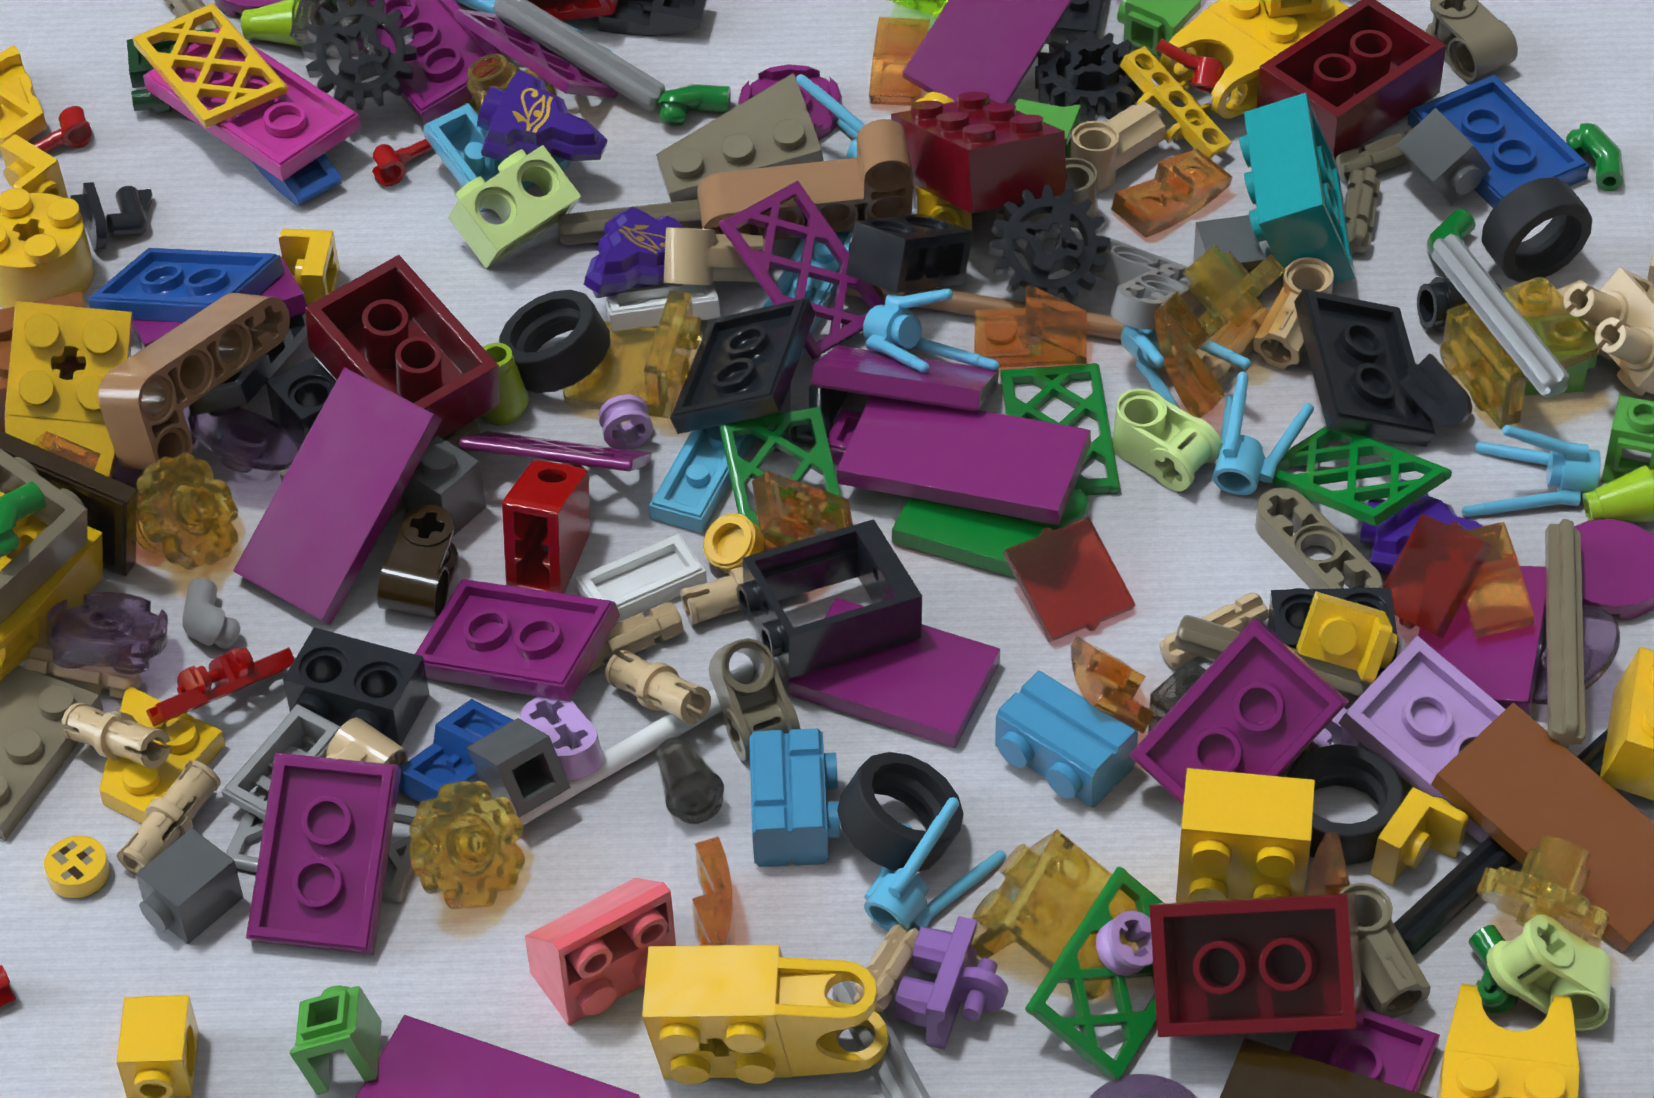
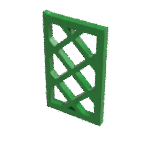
(1052, 383)
(742, 471)
(1348, 500)
(1067, 969)

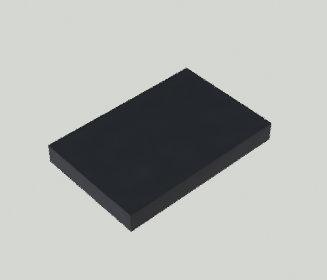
(1357, 364)
(743, 366)

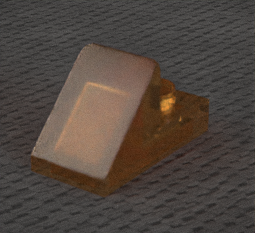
(1037, 335)
(796, 511)

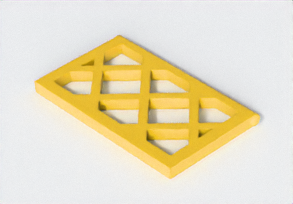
(238, 97)

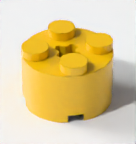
(41, 247)

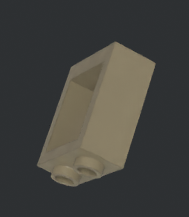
(52, 547)

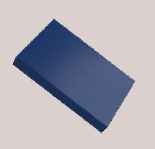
(1507, 136)
(183, 282)

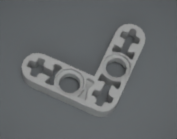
(1143, 282)

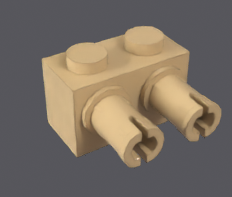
(1622, 324)

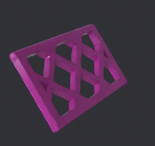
(533, 55)
(816, 230)
(556, 451)

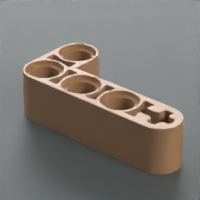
(842, 189)
(150, 390)

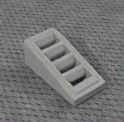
(296, 731)

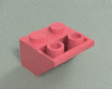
(601, 947)

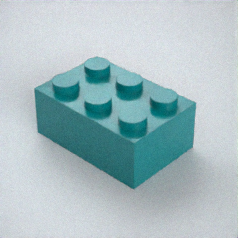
(1295, 186)

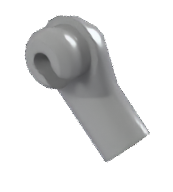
(204, 620)

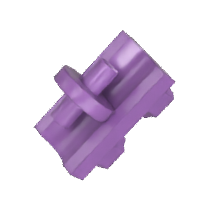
(957, 982)

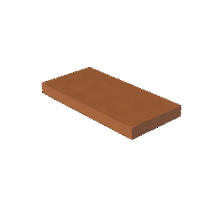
(1530, 786)

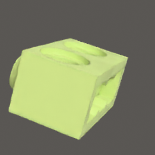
(520, 213)

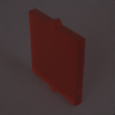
(1434, 574)
(1069, 579)

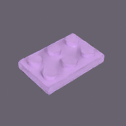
(1421, 717)

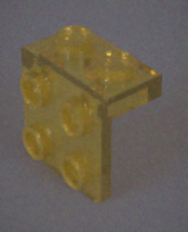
(644, 361)
(1488, 369)
(1044, 902)

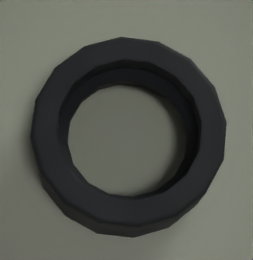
(1523, 211)
(570, 358)
(1357, 769)
(879, 834)

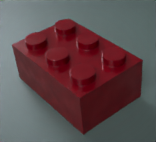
(1357, 73)
(982, 151)
(406, 342)
(1256, 965)

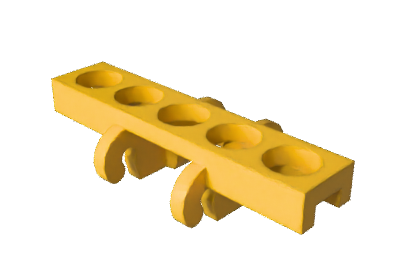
(1188, 127)

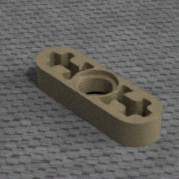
(1311, 530)

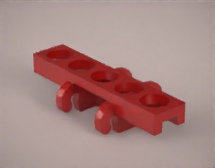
(228, 672)

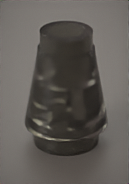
(688, 783)

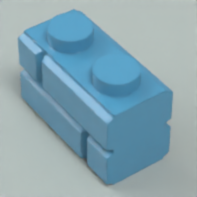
(1064, 740)
(790, 797)

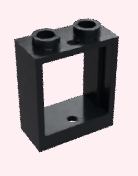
(818, 563)

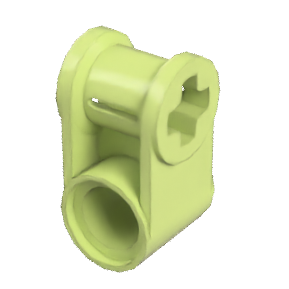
(1160, 438)
(1557, 966)

